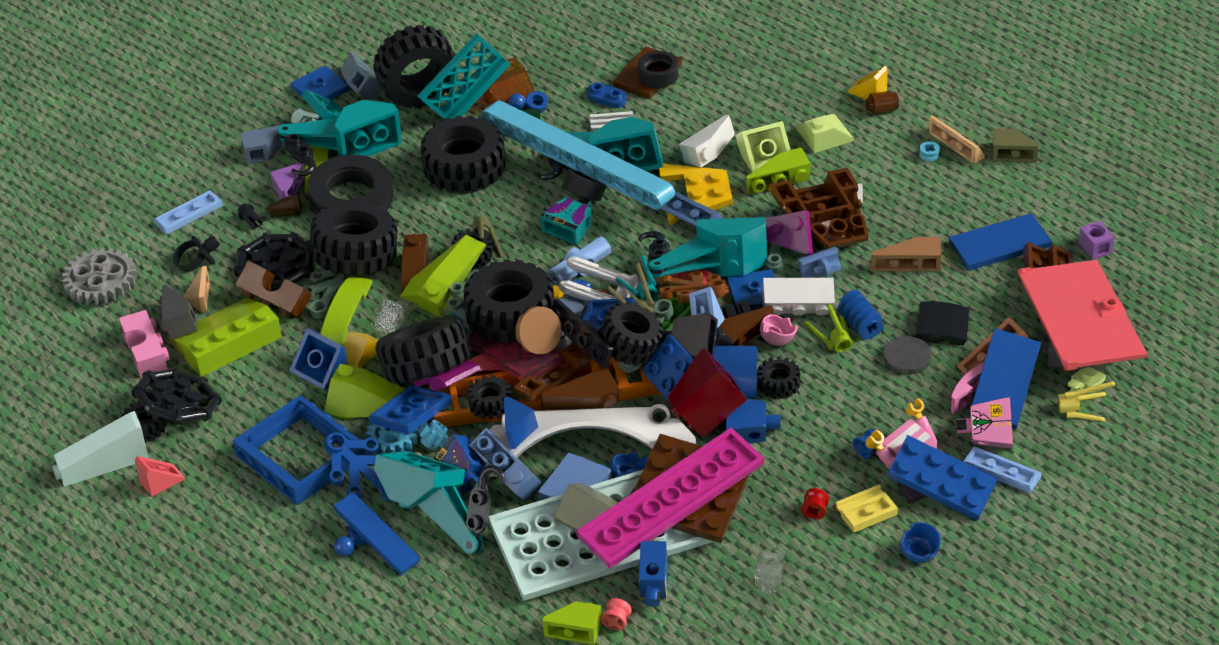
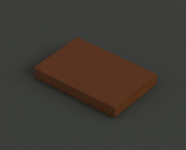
(629, 79)

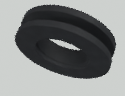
(350, 168)

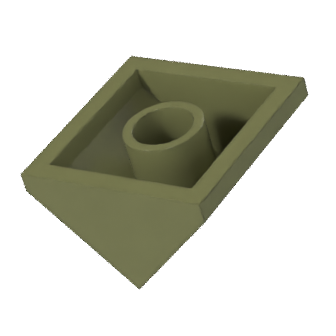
(581, 505)

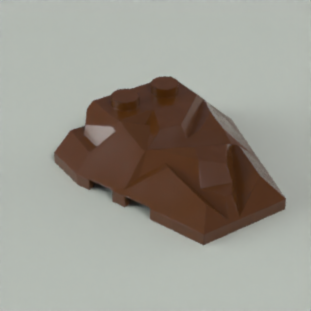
(831, 208)

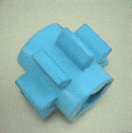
(433, 435)

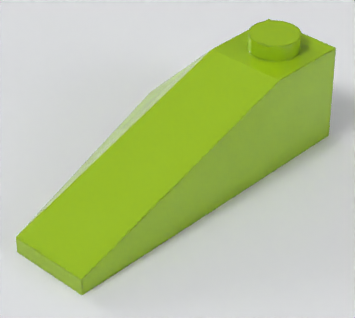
(358, 393)

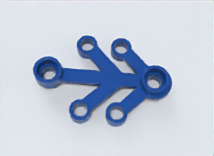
(357, 463)

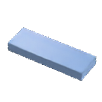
(188, 212)
(1003, 469)

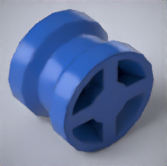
(860, 446)

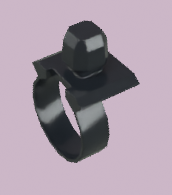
(208, 246)

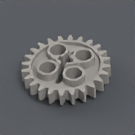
(99, 276)

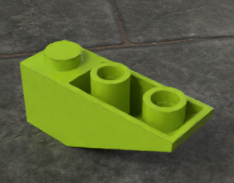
(787, 165)

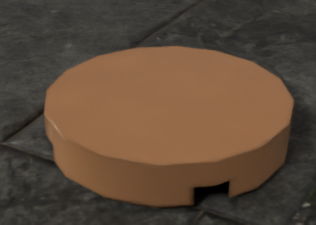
(538, 330)

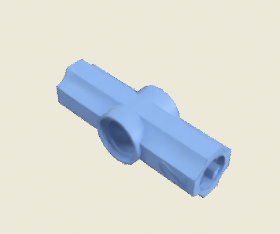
(592, 252)

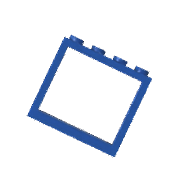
(247, 444)

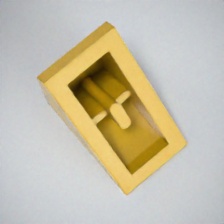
(870, 83)
(359, 348)

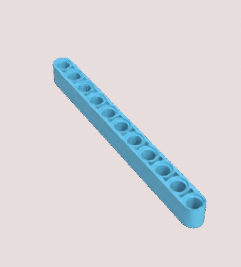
(579, 155)

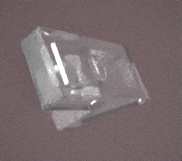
(394, 315)

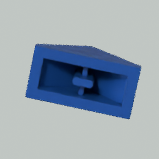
(519, 422)

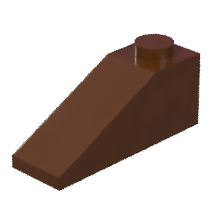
(414, 257)
(745, 326)
(590, 391)

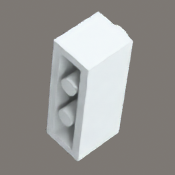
(798, 295)

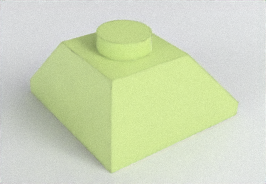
(824, 133)
(762, 144)

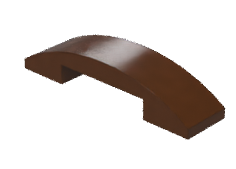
(572, 362)

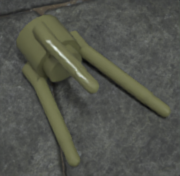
(483, 224)
(649, 303)

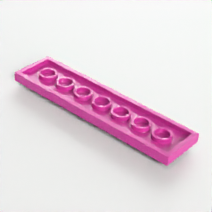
(670, 497)

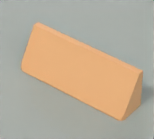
(955, 140)

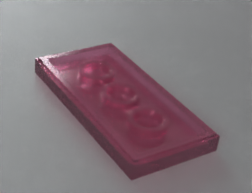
(513, 357)

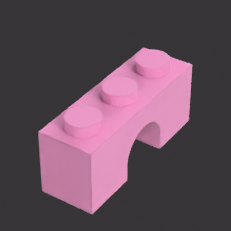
(144, 342)

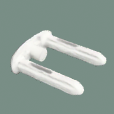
(599, 272)

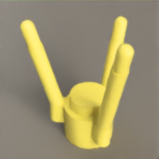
(1070, 401)

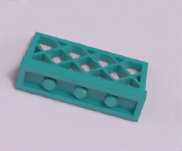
(472, 87)

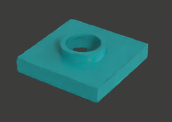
(323, 106)

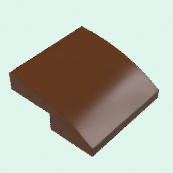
(1038, 257)

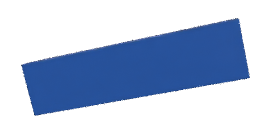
(376, 533)

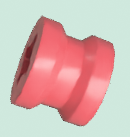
(616, 614)

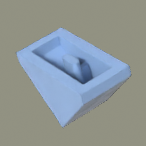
(705, 302)

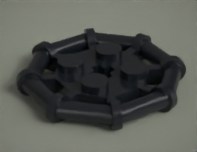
(276, 250)
(176, 398)

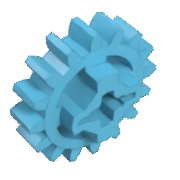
(391, 440)

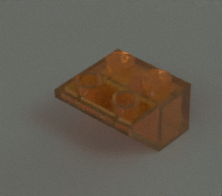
(510, 82)

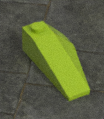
(432, 285)

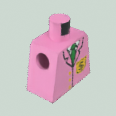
(989, 424)

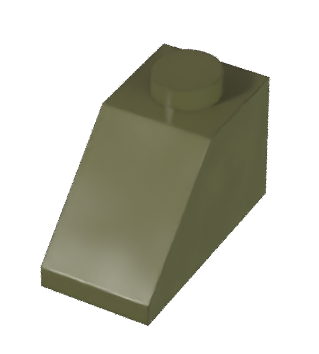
(1013, 146)

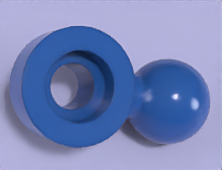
(536, 97)
(345, 545)

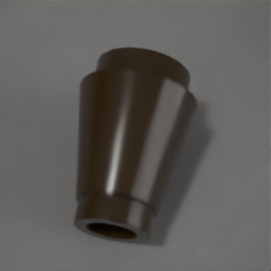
(286, 206)

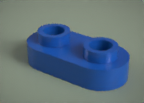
(606, 95)

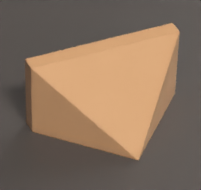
(198, 291)

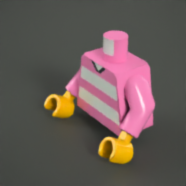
(890, 446)

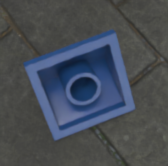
(317, 359)

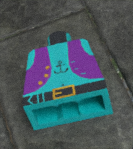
(568, 219)

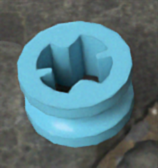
(929, 146)

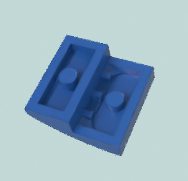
(741, 365)

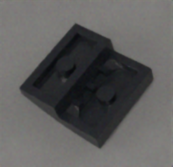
(942, 321)

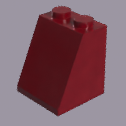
(705, 394)

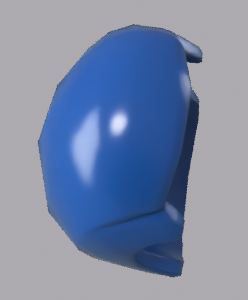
(626, 464)
(920, 538)

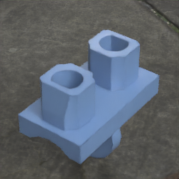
(819, 264)

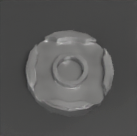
(907, 355)

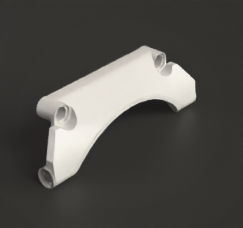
(633, 422)

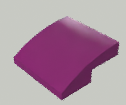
(449, 377)

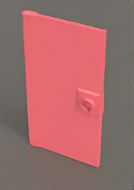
(1081, 314)

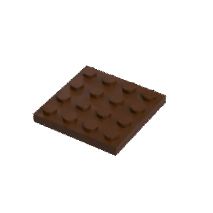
(712, 518)

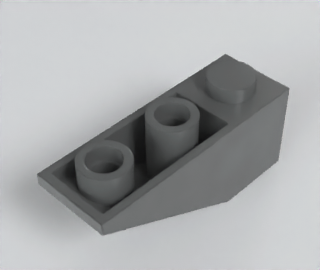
(176, 314)

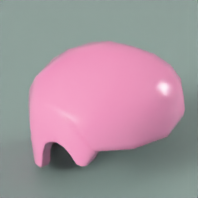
(777, 330)

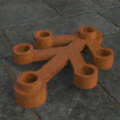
(685, 287)

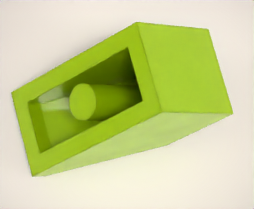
(574, 623)

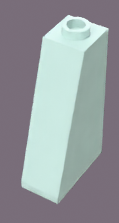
(102, 451)

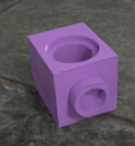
(1096, 240)

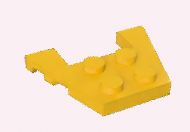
(702, 185)

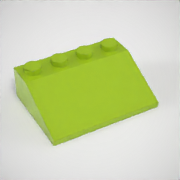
(228, 335)

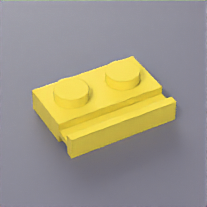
(866, 508)

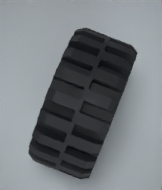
(404, 49)
(466, 171)
(353, 239)
(502, 282)
(423, 349)

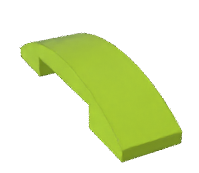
(344, 307)

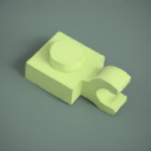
(1086, 378)

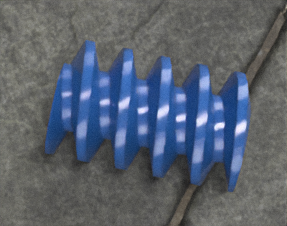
(860, 314)

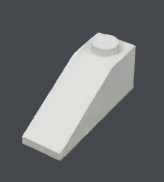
(707, 143)

